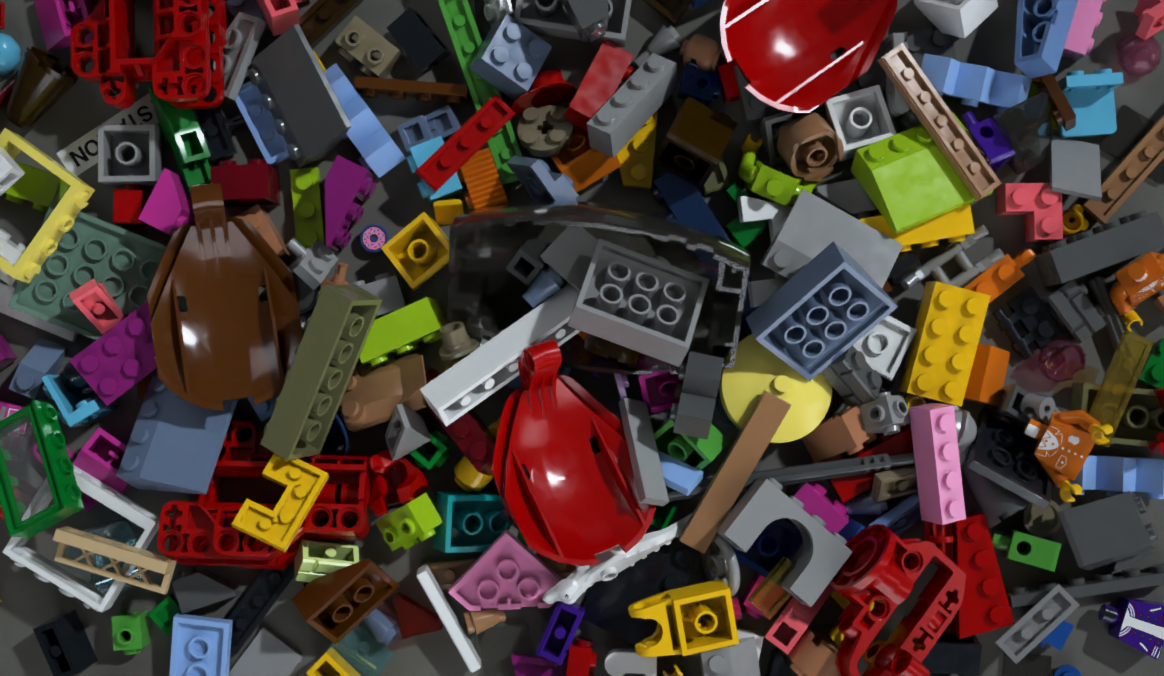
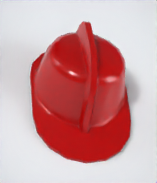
(546, 89)

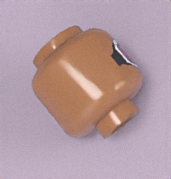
(701, 53)

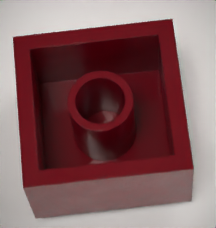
(247, 183)

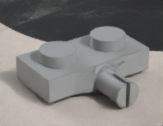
(313, 262)

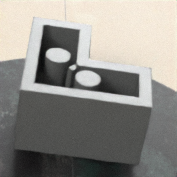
(696, 395)

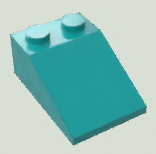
(468, 520)

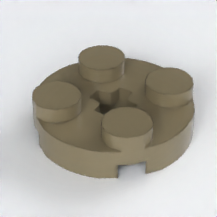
(541, 117)

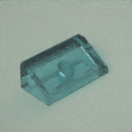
(364, 651)

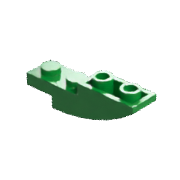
(186, 141)

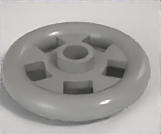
(721, 563)

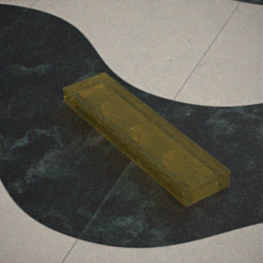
(1120, 380)

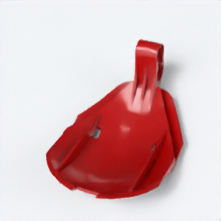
(788, 46)
(574, 498)

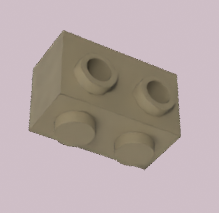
(367, 48)

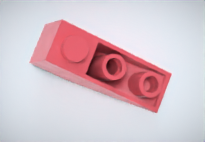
(794, 621)

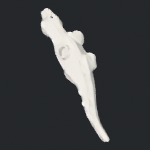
(611, 564)

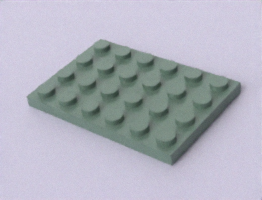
(85, 252)

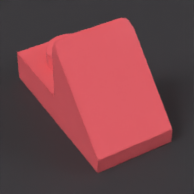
(1150, 17)
(97, 305)

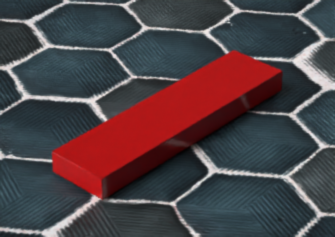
(465, 143)

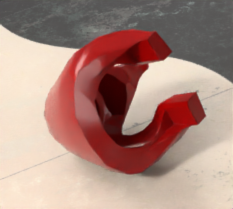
(394, 481)

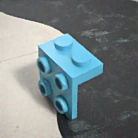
(1092, 101)

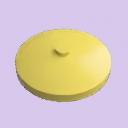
(762, 370)

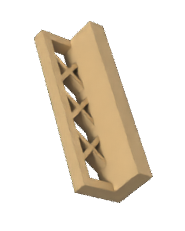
(116, 552)

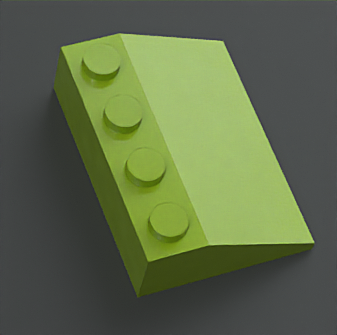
(909, 178)

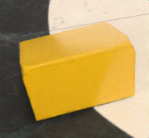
(447, 210)

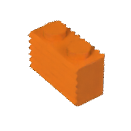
(482, 181)

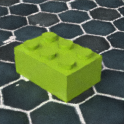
(402, 331)

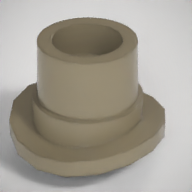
(456, 341)
(1041, 521)

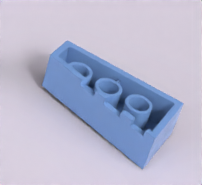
(1042, 35)

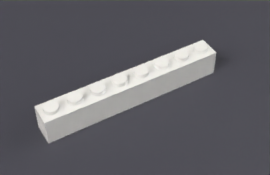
(497, 360)

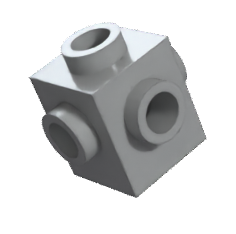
(885, 414)

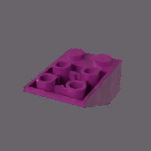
(345, 193)

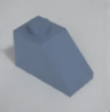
(42, 359)

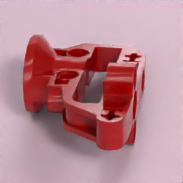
(879, 575)

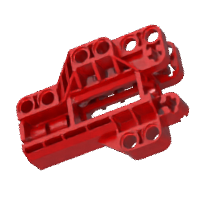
(179, 56)
(204, 520)

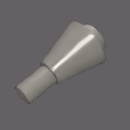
(662, 43)

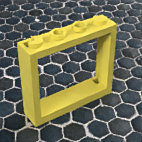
(60, 219)

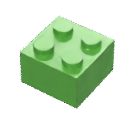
(689, 449)

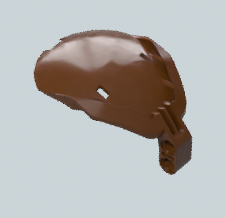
(227, 338)

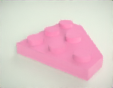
(505, 578)

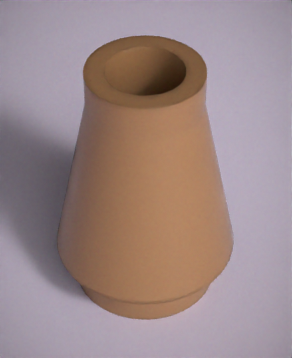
(479, 621)

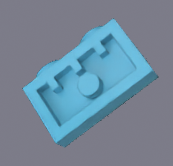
(71, 409)

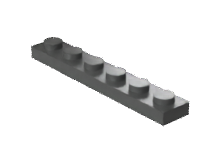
(1078, 587)

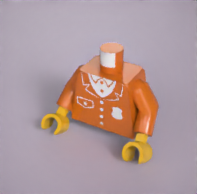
(1135, 284)
(1065, 446)

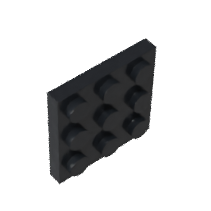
(1008, 458)

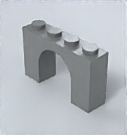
(821, 553)

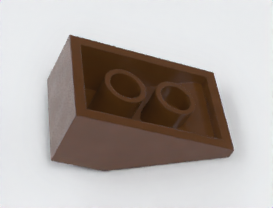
(344, 598)

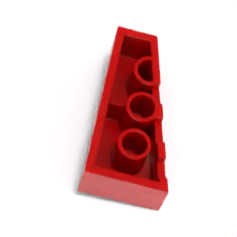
(985, 598)

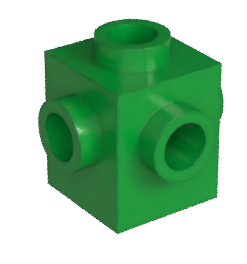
(423, 459)

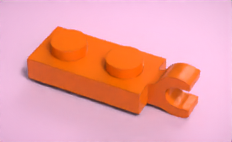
(1001, 274)

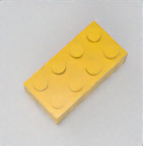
(944, 343)

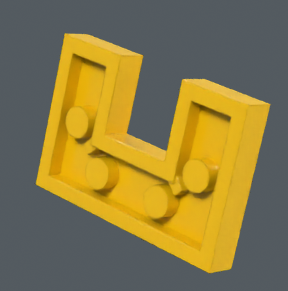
(280, 526)

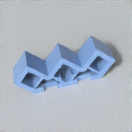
(975, 83)
(366, 133)
(1122, 475)

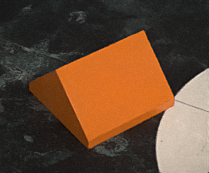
(987, 375)

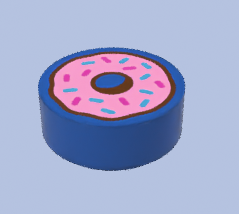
(373, 238)

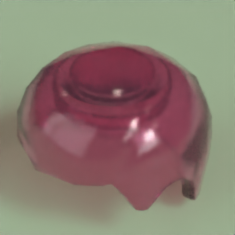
(1138, 56)
(1061, 360)

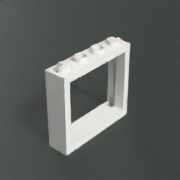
(67, 582)

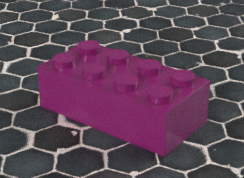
(119, 356)

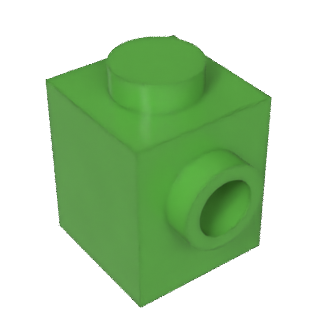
(130, 631)

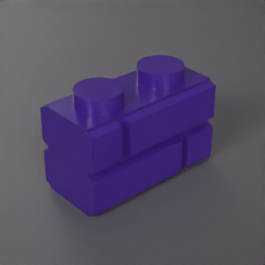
(560, 631)

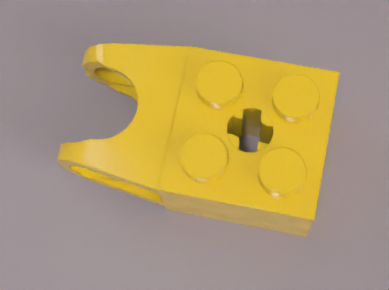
(678, 622)

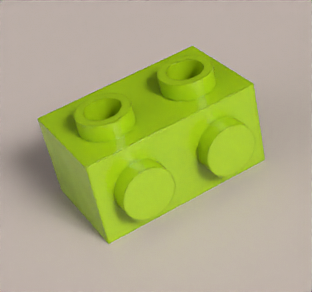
(409, 522)

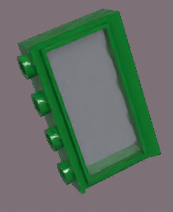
(35, 471)

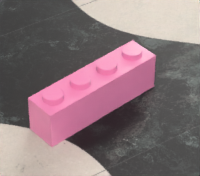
(1085, 19)
(937, 463)

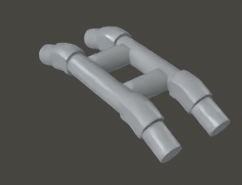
(955, 251)

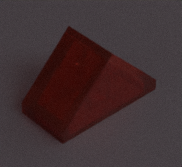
(414, 617)

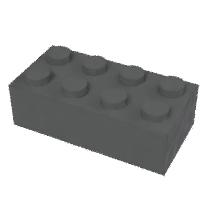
(1097, 250)

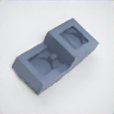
(427, 127)

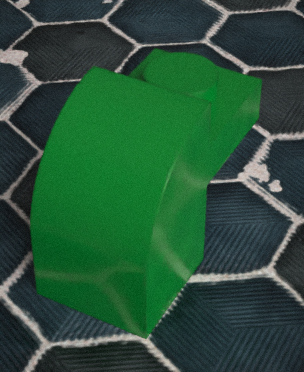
(742, 233)

